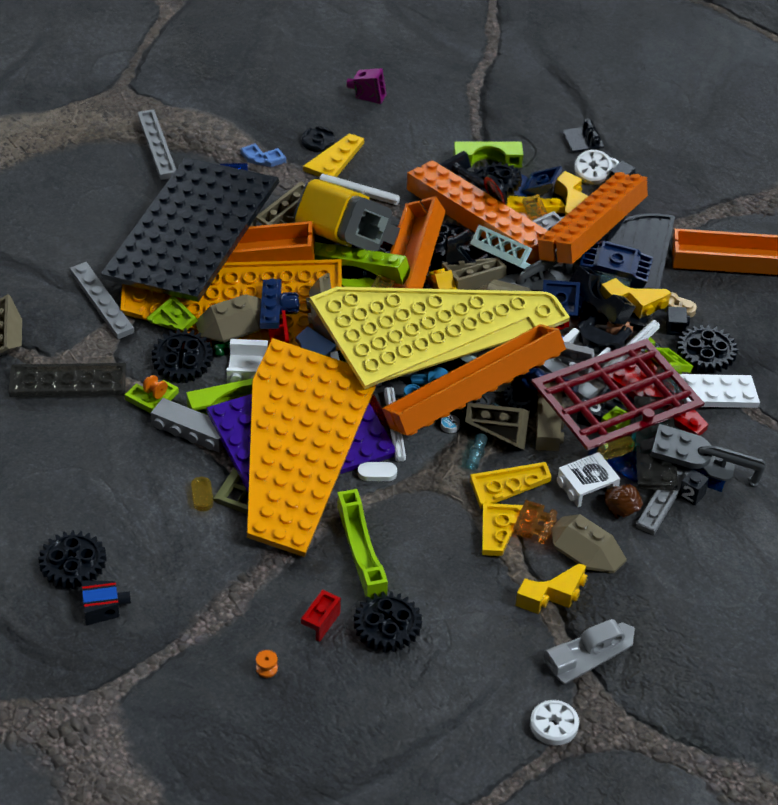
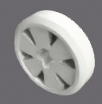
(602, 167)
(546, 730)

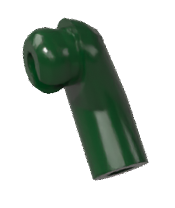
(220, 347)

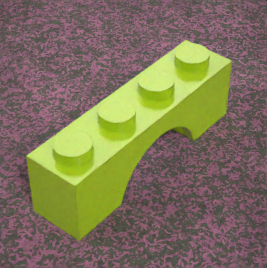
(500, 151)

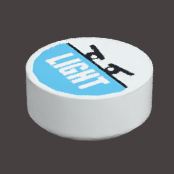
(450, 424)

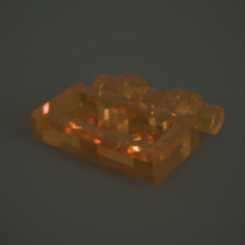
(528, 520)

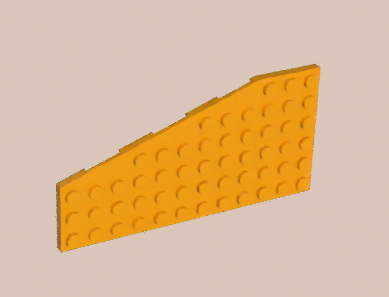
(241, 279)
(299, 439)

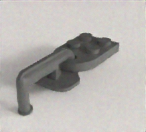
(533, 275)
(697, 453)

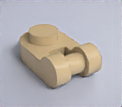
(676, 301)

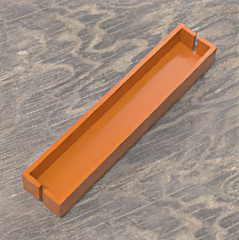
(474, 207)
(593, 218)
(418, 238)
(276, 243)
(725, 251)
(474, 379)

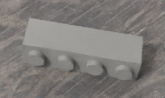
(186, 424)

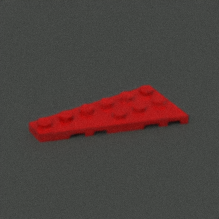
(689, 421)

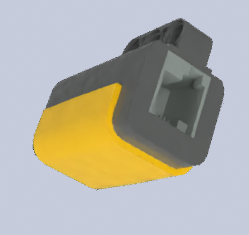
(345, 216)

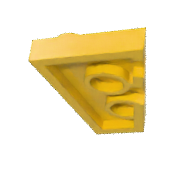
(498, 527)

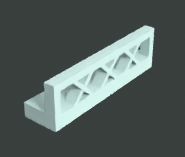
(494, 250)

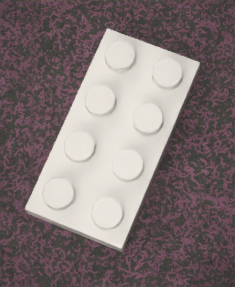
(723, 390)

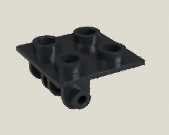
(583, 137)

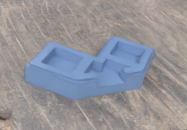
(255, 156)

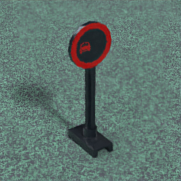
(460, 163)

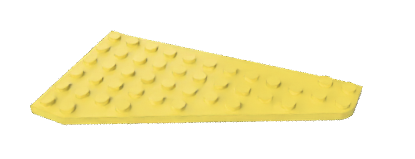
(412, 329)

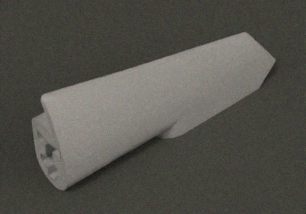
(590, 650)

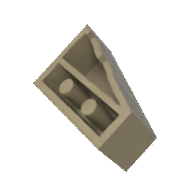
(474, 275)
(503, 422)
(548, 423)

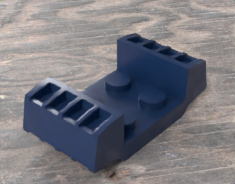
(619, 261)

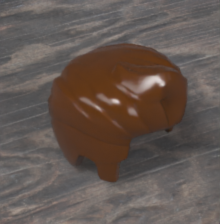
(623, 500)

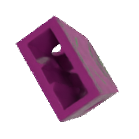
(369, 85)

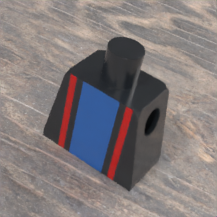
(102, 601)

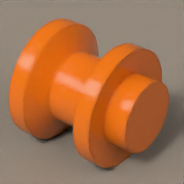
(152, 385)
(266, 663)

